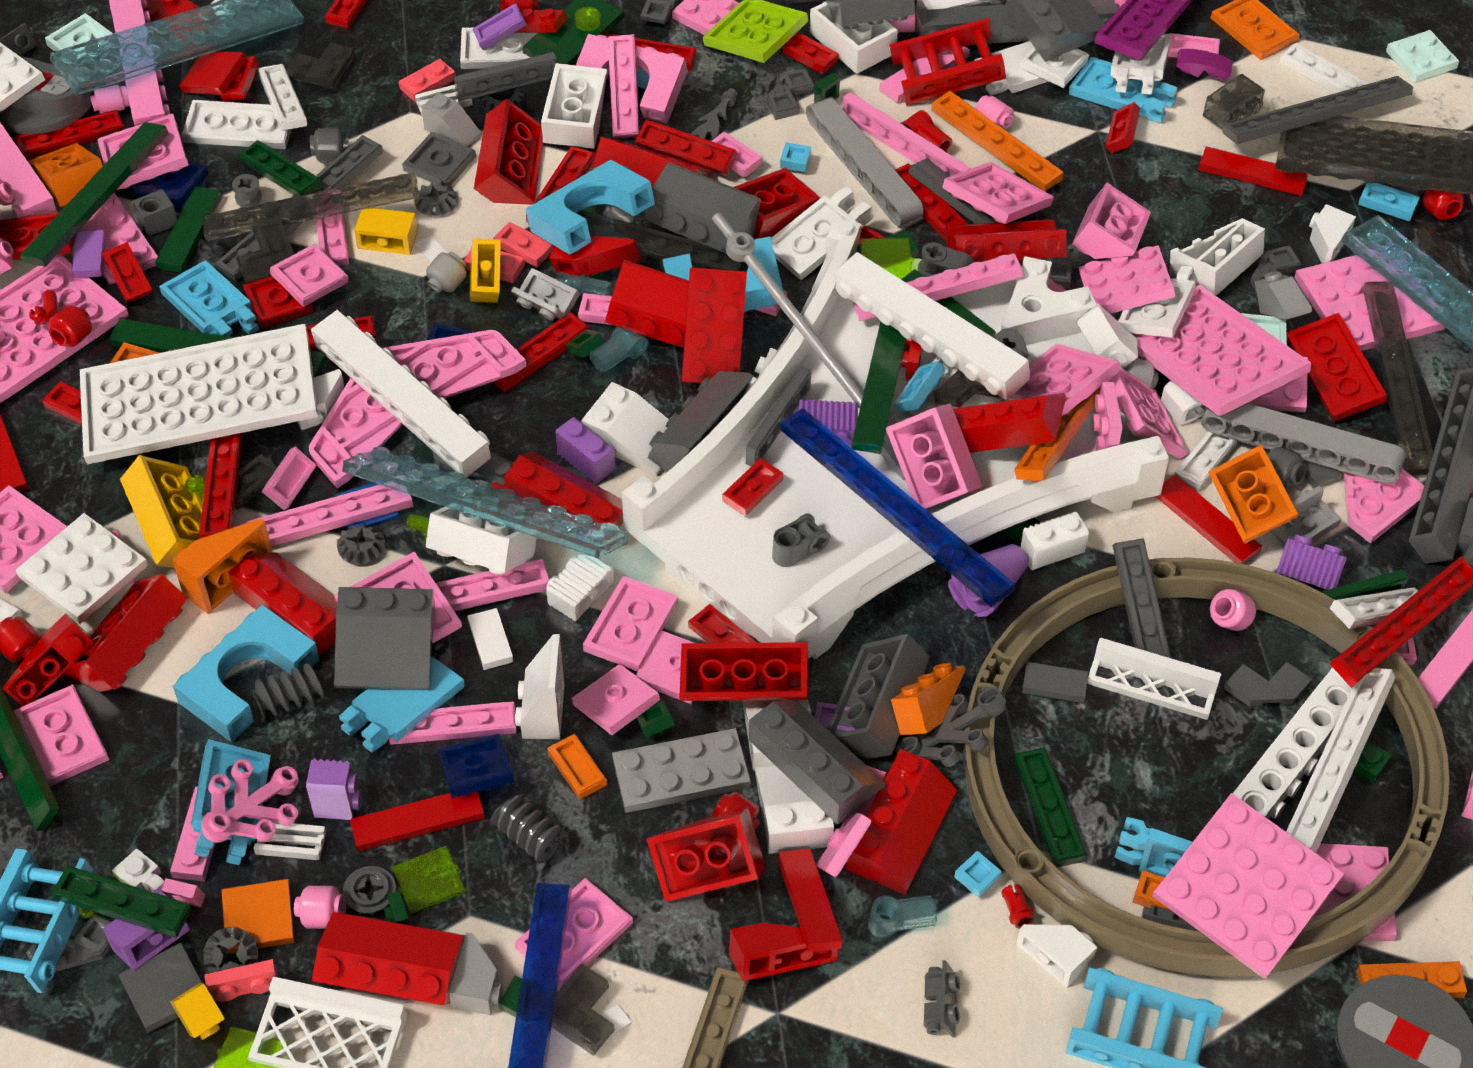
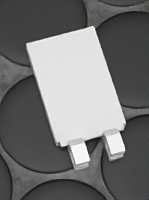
(1148, 69)
(1016, 77)
(803, 241)
(1165, 315)

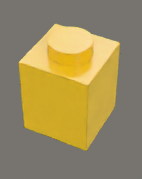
(198, 1011)

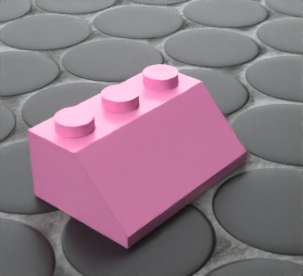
(1111, 225)
(934, 456)

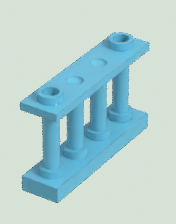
(14, 886)
(1120, 1052)

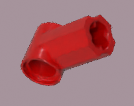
(922, 124)

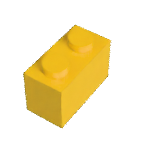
(386, 230)
(485, 270)

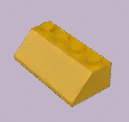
(163, 506)

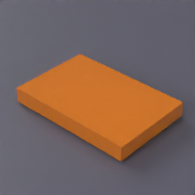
(1255, 27)

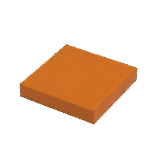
(261, 911)

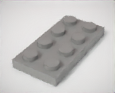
(680, 770)

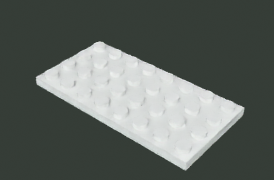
(197, 393)

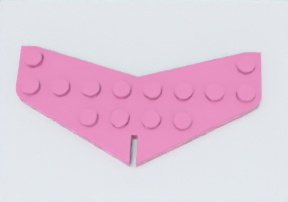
(445, 364)

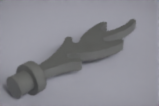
(710, 122)

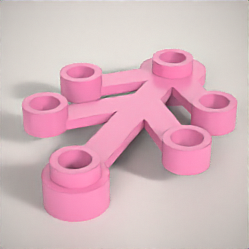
(282, 783)

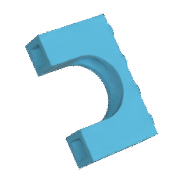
(610, 183)
(756, 294)
(258, 637)

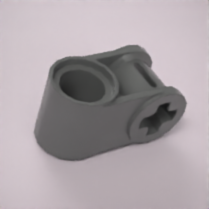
(944, 259)
(798, 541)

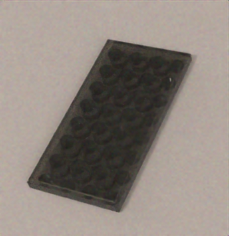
(1380, 153)

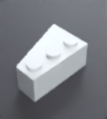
(1221, 256)

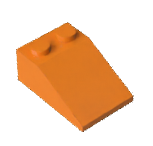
(66, 171)
(1253, 494)
(206, 562)

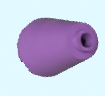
(1009, 560)

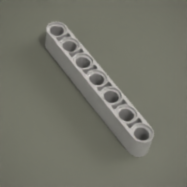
(864, 161)
(1311, 440)

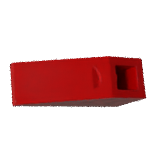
(597, 256)
(48, 660)

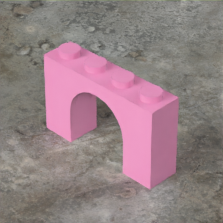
(665, 72)

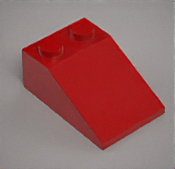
(781, 200)
(707, 854)

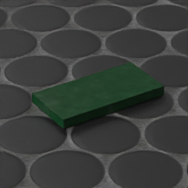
(569, 39)

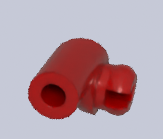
(43, 315)

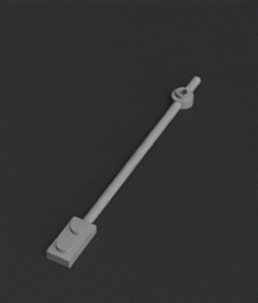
(746, 253)

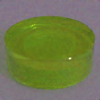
(587, 18)

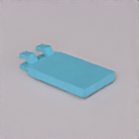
(1098, 86)
(209, 300)
(398, 711)
(220, 759)
(1152, 848)

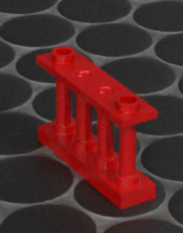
(951, 79)
(1024, 238)

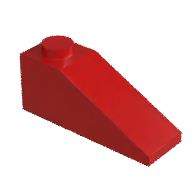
(771, 950)

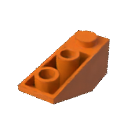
(926, 702)

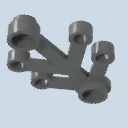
(990, 702)

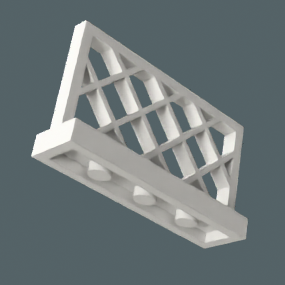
(329, 1003)

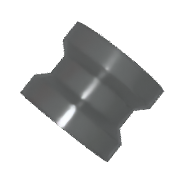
(246, 190)

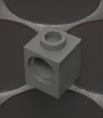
(154, 212)

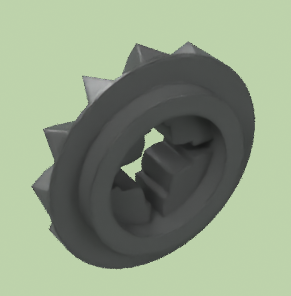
(428, 206)
(370, 549)
(357, 884)
(228, 938)

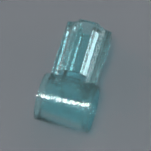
(619, 347)
(904, 915)

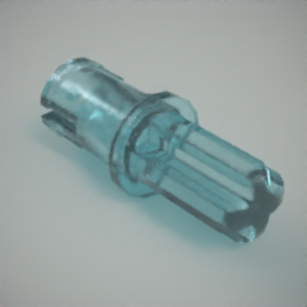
(585, 284)

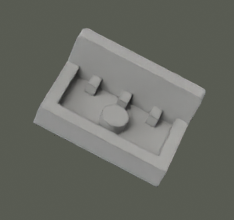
(546, 294)
(1314, 517)

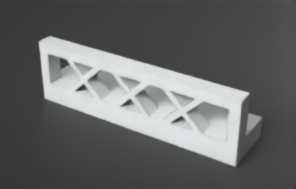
(1155, 673)

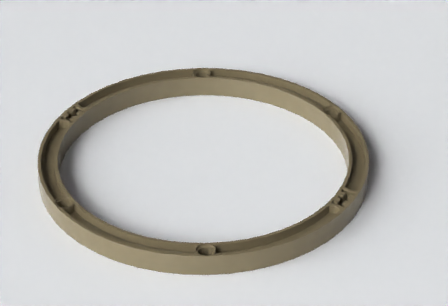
(1167, 945)

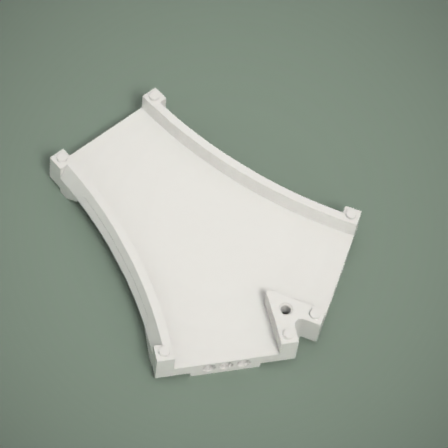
(729, 555)

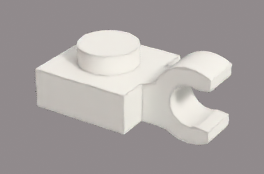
(139, 872)

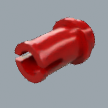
(1017, 905)

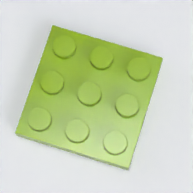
(755, 29)

